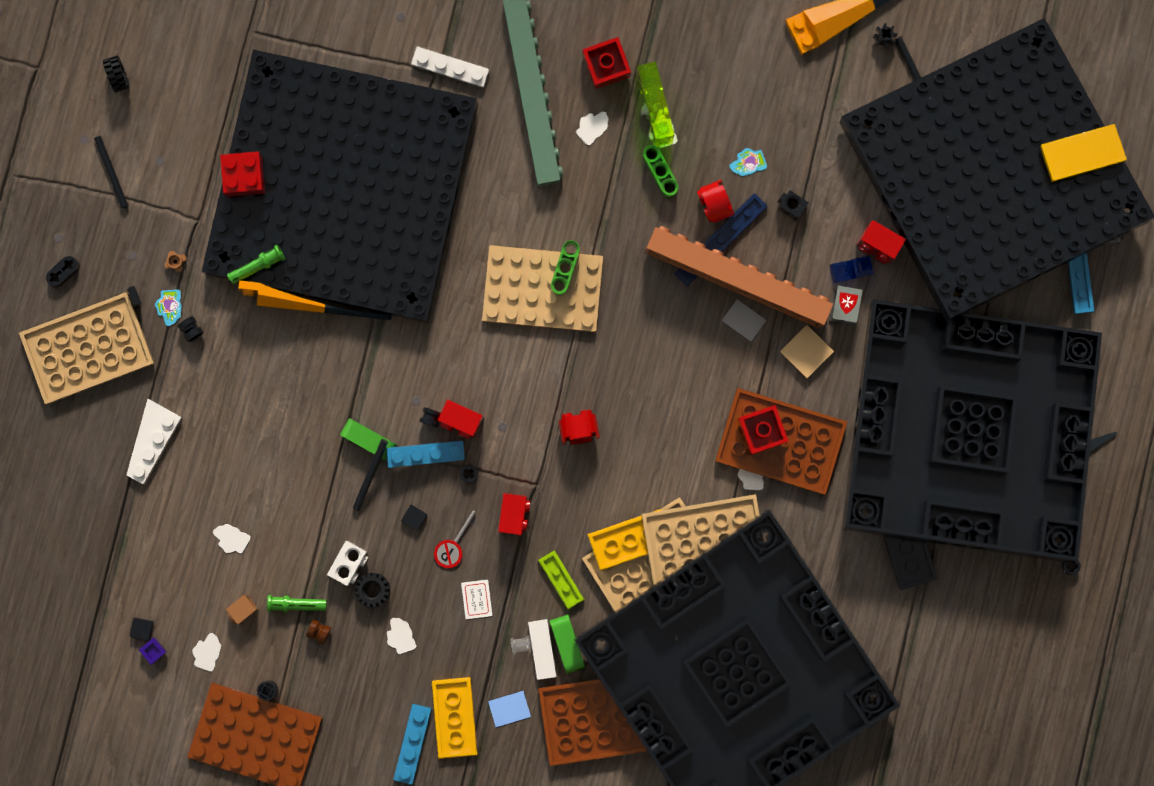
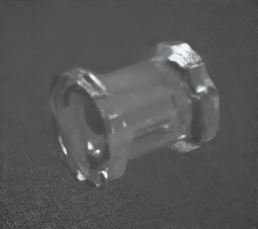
(521, 645)

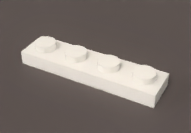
(450, 67)

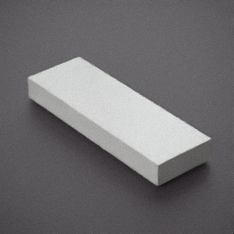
(542, 649)

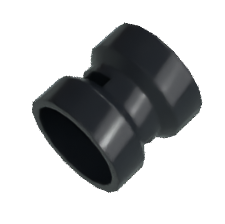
(190, 329)
(271, 690)

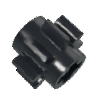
(889, 31)

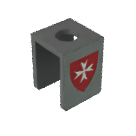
(845, 305)

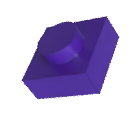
(152, 650)

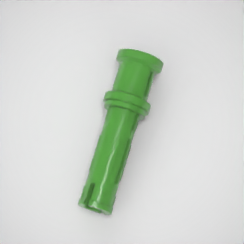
(264, 261)
(286, 603)

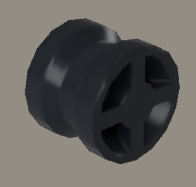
(430, 417)

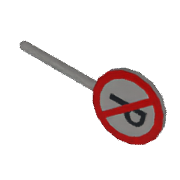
(448, 552)

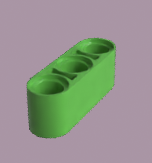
(659, 162)
(565, 258)
(364, 437)
(567, 647)

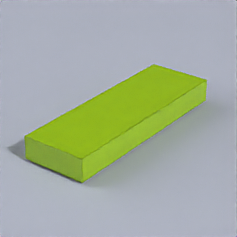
(561, 579)

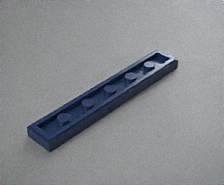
(729, 231)

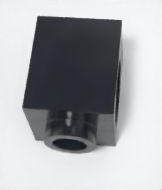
(793, 213)

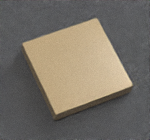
(806, 351)

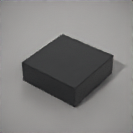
(136, 302)
(414, 517)
(141, 628)

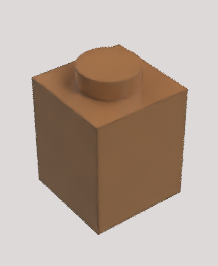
(241, 609)

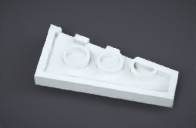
(153, 436)

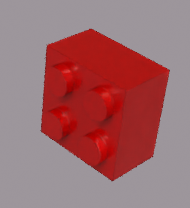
(606, 63)
(242, 174)
(880, 242)
(461, 419)
(762, 429)
(513, 514)

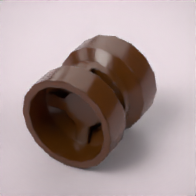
(322, 634)

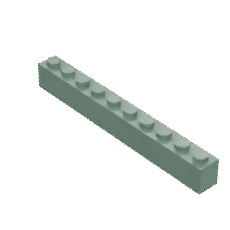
(531, 92)

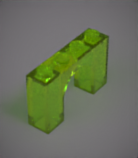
(651, 87)

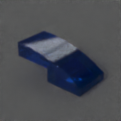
(851, 269)

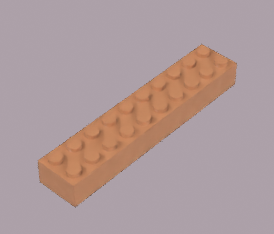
(738, 277)

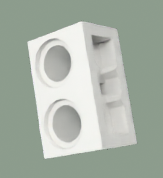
(343, 560)

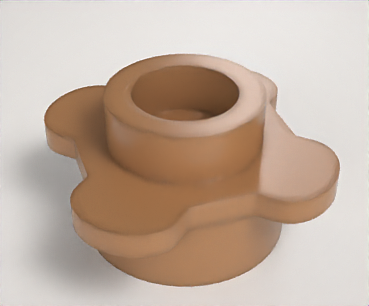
(170, 261)

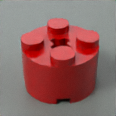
(716, 200)
(578, 428)

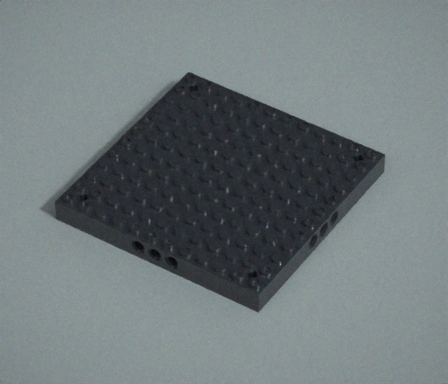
(968, 174)
(352, 181)
(973, 432)
(758, 668)

